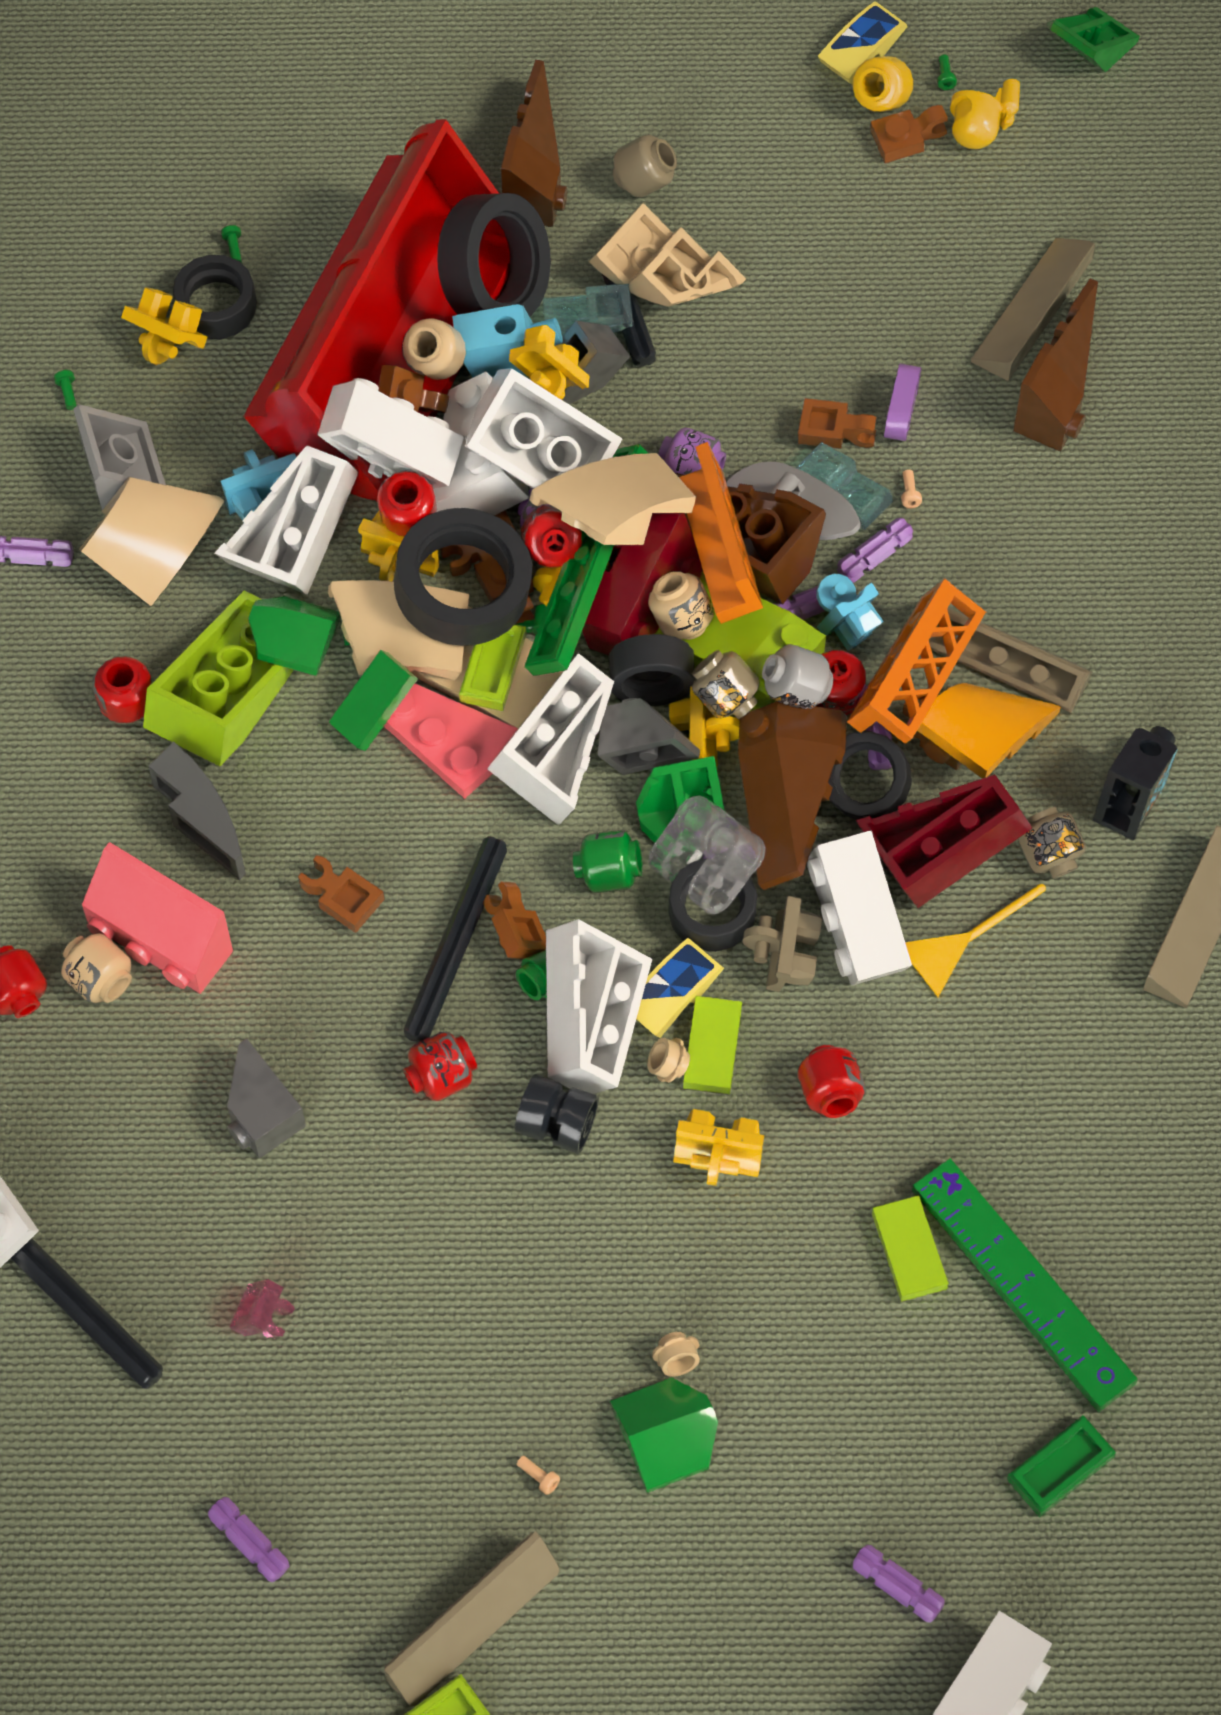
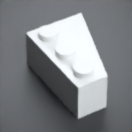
(475, 480)
(554, 742)
(590, 1005)

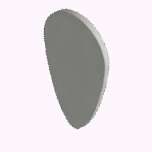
(767, 477)

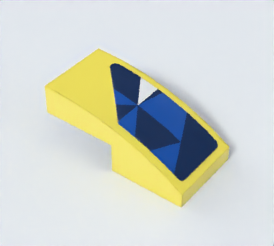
(863, 38)
(675, 984)

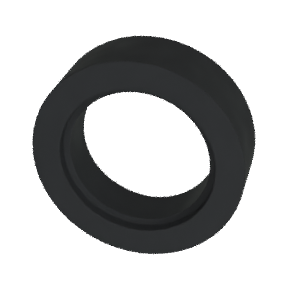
(460, 253)
(473, 529)

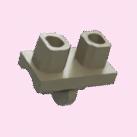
(790, 927)

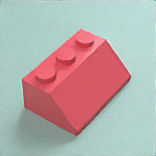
(156, 920)

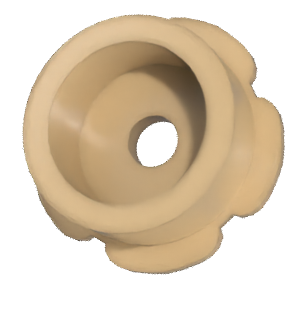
(668, 1059)
(676, 1354)

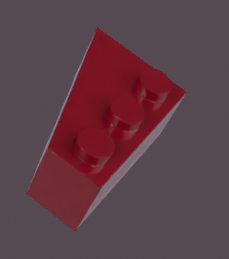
(623, 594)
(946, 836)

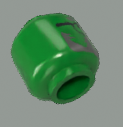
(608, 861)

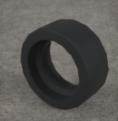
(222, 270)
(652, 669)
(901, 777)
(706, 936)

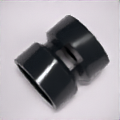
(556, 1114)

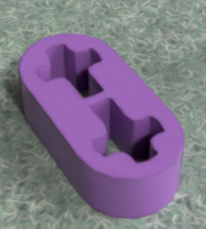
(902, 402)

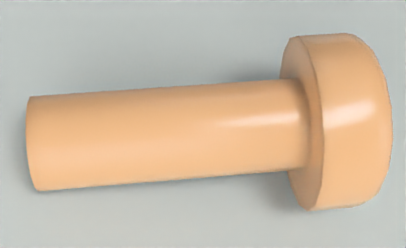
(911, 497)
(548, 1482)

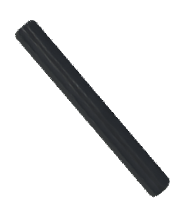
(455, 940)
(88, 1314)

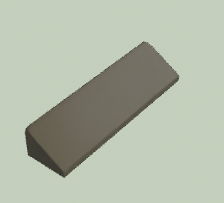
(1034, 306)
(1019, 664)
(1191, 932)
(471, 1620)

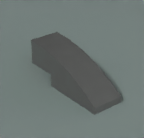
(197, 807)

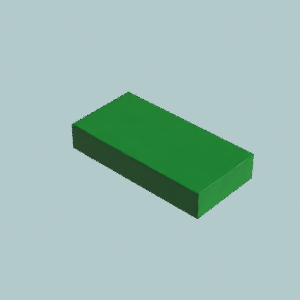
(373, 700)
(1061, 1466)

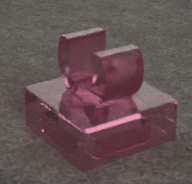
(257, 1307)

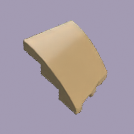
(662, 264)
(616, 497)
(149, 534)
(376, 623)

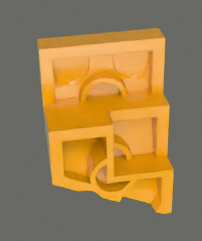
(984, 724)

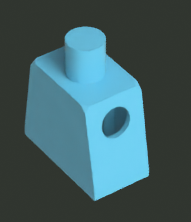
(493, 333)

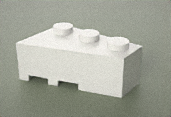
(389, 433)
(294, 522)
(858, 908)
(999, 1672)

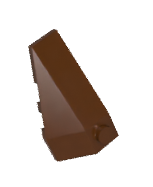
(531, 153)
(1056, 381)
(778, 535)
(785, 776)

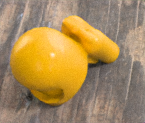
(981, 114)

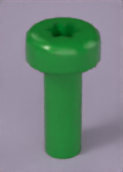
(946, 79)
(231, 234)
(64, 379)

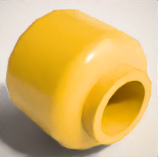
(882, 83)

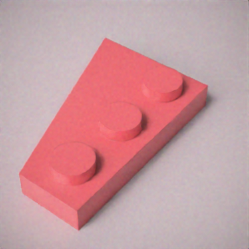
(449, 737)

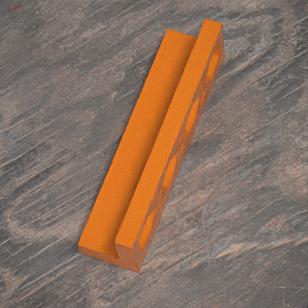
(720, 541)
(904, 655)

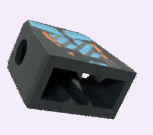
(1142, 764)

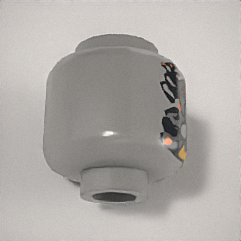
(797, 677)

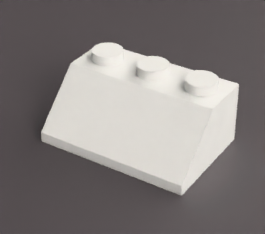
(534, 431)

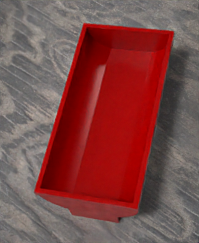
(374, 291)

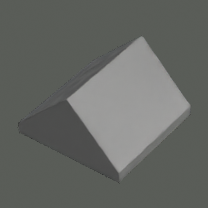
(116, 450)

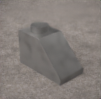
(599, 356)
(640, 738)
(260, 1104)

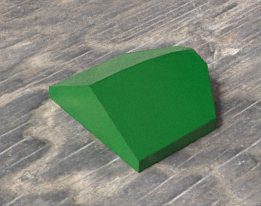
(1095, 36)
(292, 632)
(672, 785)
(667, 1431)

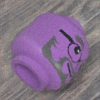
(681, 453)

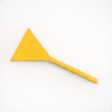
(938, 956)

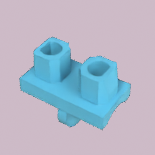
(253, 482)
(850, 615)

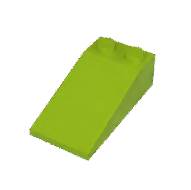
(756, 638)
(215, 688)

